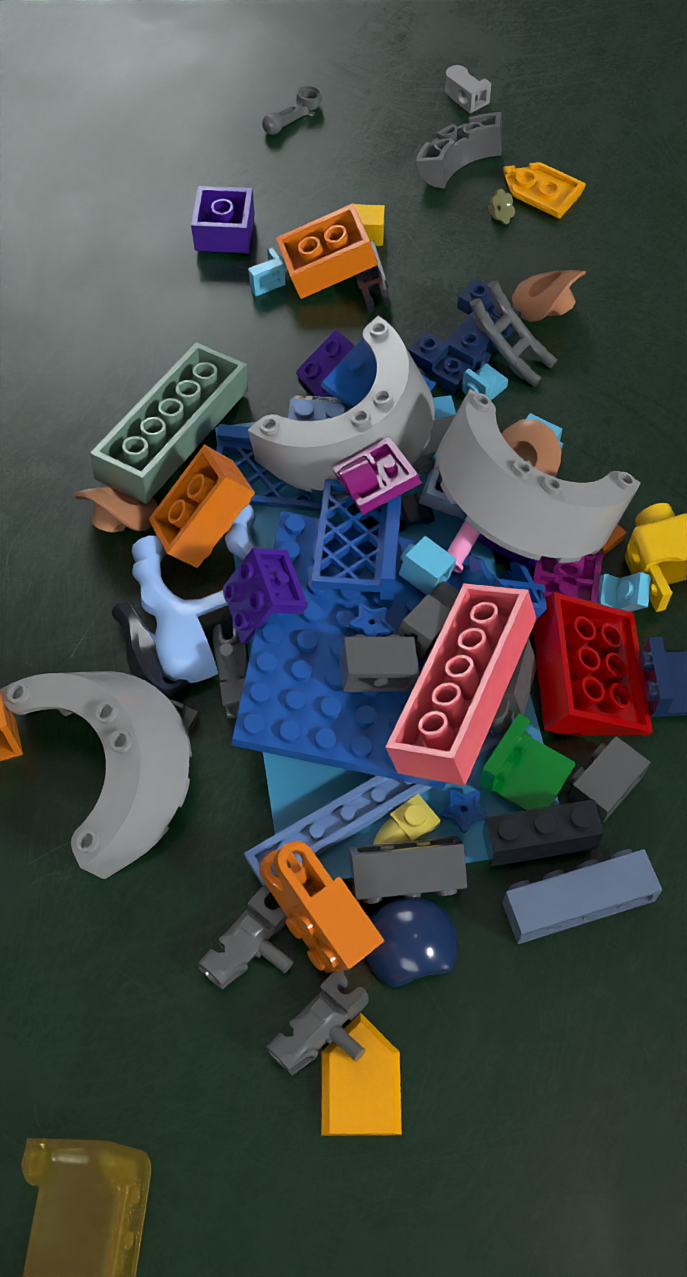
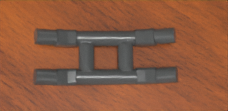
(525, 340)

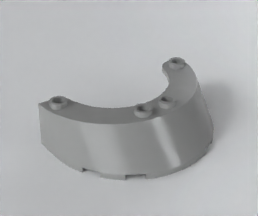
(394, 408)
(519, 503)
(144, 757)

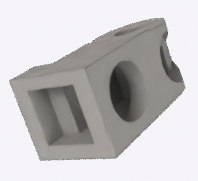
(466, 89)

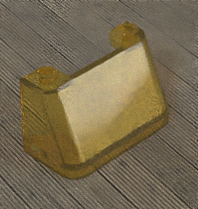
(86, 1207)

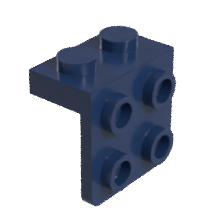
(664, 678)

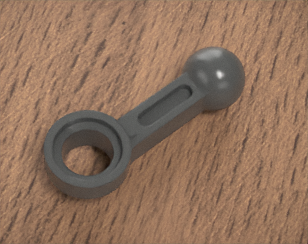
(307, 98)

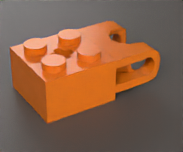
(319, 908)

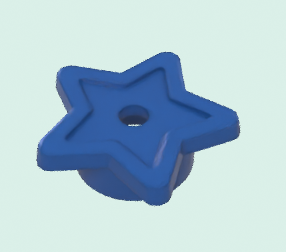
(366, 614)
(464, 819)

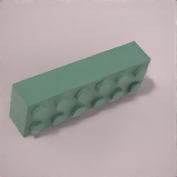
(169, 422)

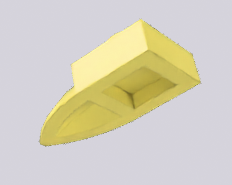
(408, 822)

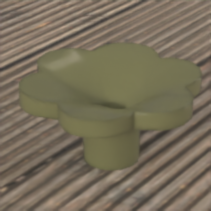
(501, 206)

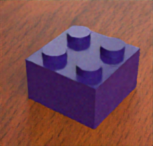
(223, 219)

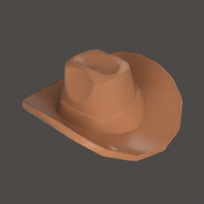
(546, 294)
(535, 445)
(117, 510)

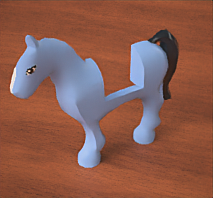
(179, 644)

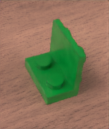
(525, 769)

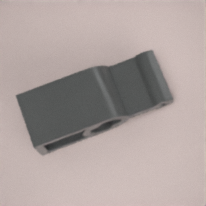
(428, 618)

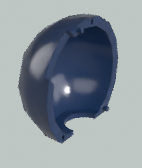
(416, 943)

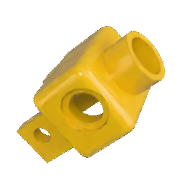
(659, 550)

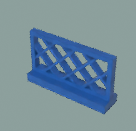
(237, 440)
(385, 543)

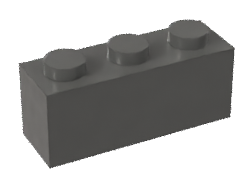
(408, 868)

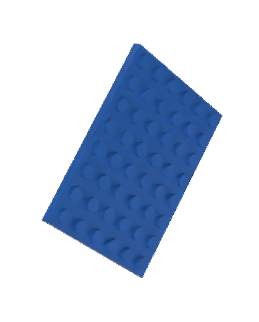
(293, 675)

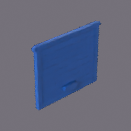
(355, 376)

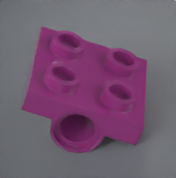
(376, 475)
(573, 579)

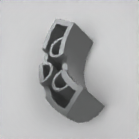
(460, 146)

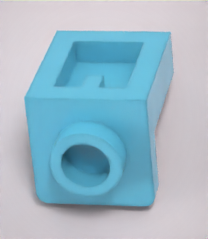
(269, 274)
(484, 381)
(625, 593)

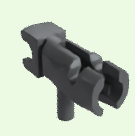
(232, 668)
(245, 940)
(320, 1024)

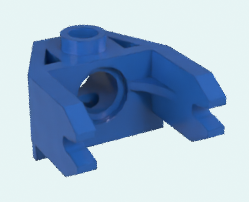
(520, 579)

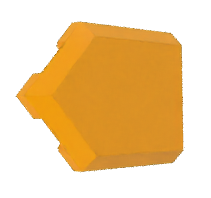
(543, 187)
(365, 1093)

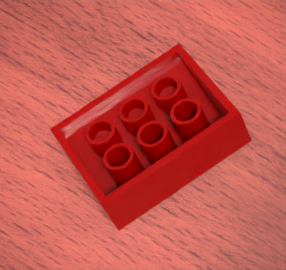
(589, 669)

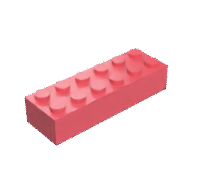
(462, 684)

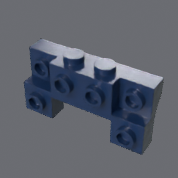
(465, 347)

